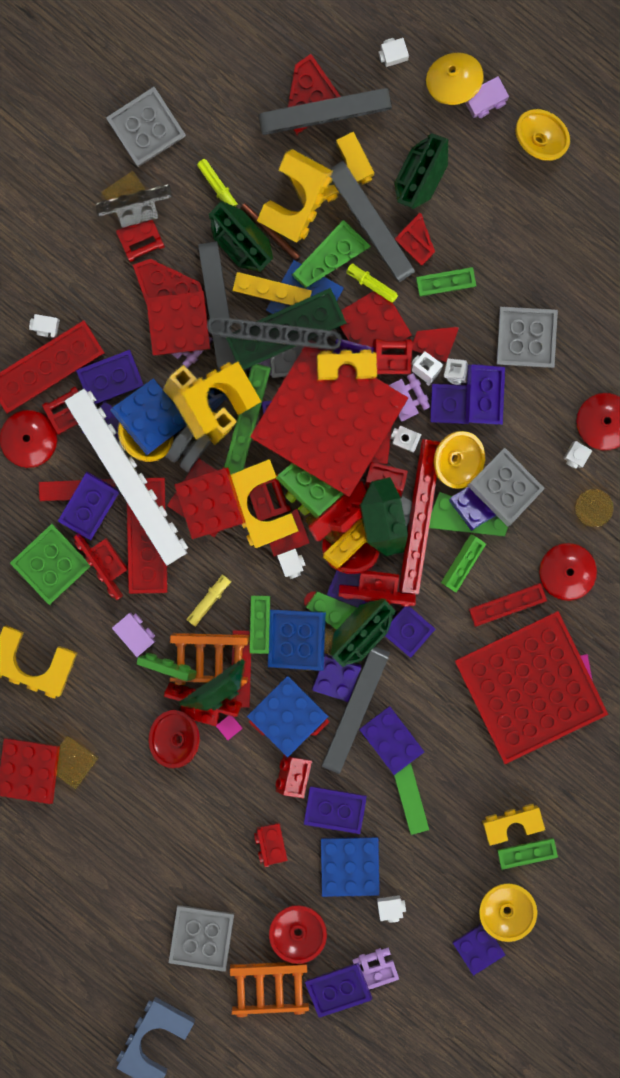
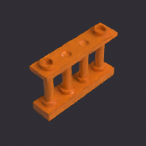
(200, 641)
(259, 971)

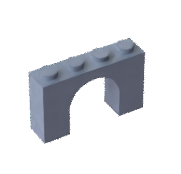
(161, 1016)

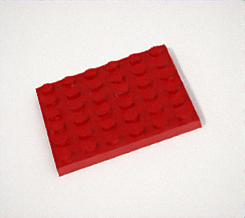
(328, 424)
(531, 687)

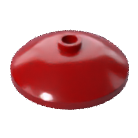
(591, 421)
(41, 443)
(361, 560)
(554, 568)
(166, 735)
(295, 947)

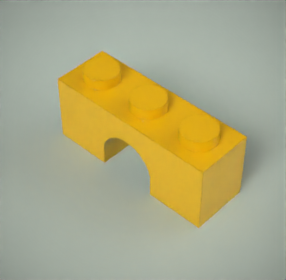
(363, 363)
(496, 826)

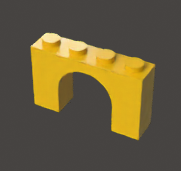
(355, 161)
(314, 180)
(184, 377)
(193, 401)
(259, 531)
(51, 682)

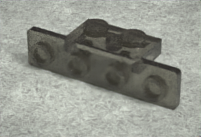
(135, 207)

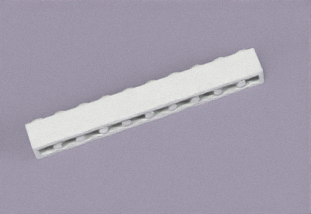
(126, 477)

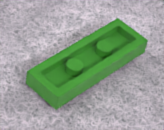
(446, 282)
(463, 563)
(260, 624)
(167, 667)
(527, 853)

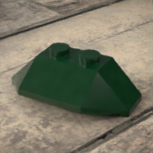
(422, 171)
(240, 237)
(384, 517)
(361, 632)
(218, 689)

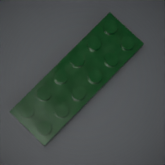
(315, 312)

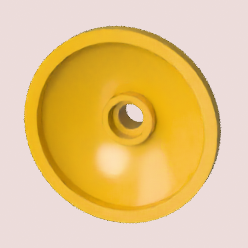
(455, 86)
(542, 134)
(134, 450)
(467, 461)
(510, 925)

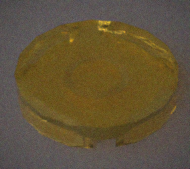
(594, 508)

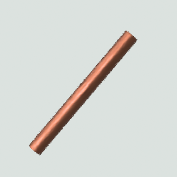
(273, 234)

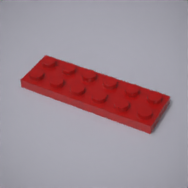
(48, 366)
(145, 566)

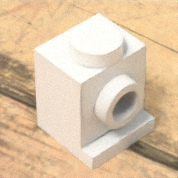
(44, 325)
(431, 364)
(454, 374)
(413, 440)

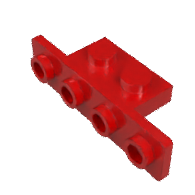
(339, 515)
(105, 561)
(377, 586)
(210, 717)

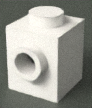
(393, 52)
(577, 455)
(291, 563)
(391, 908)

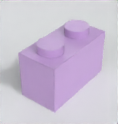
(489, 96)
(134, 634)

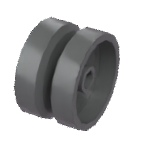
(185, 445)

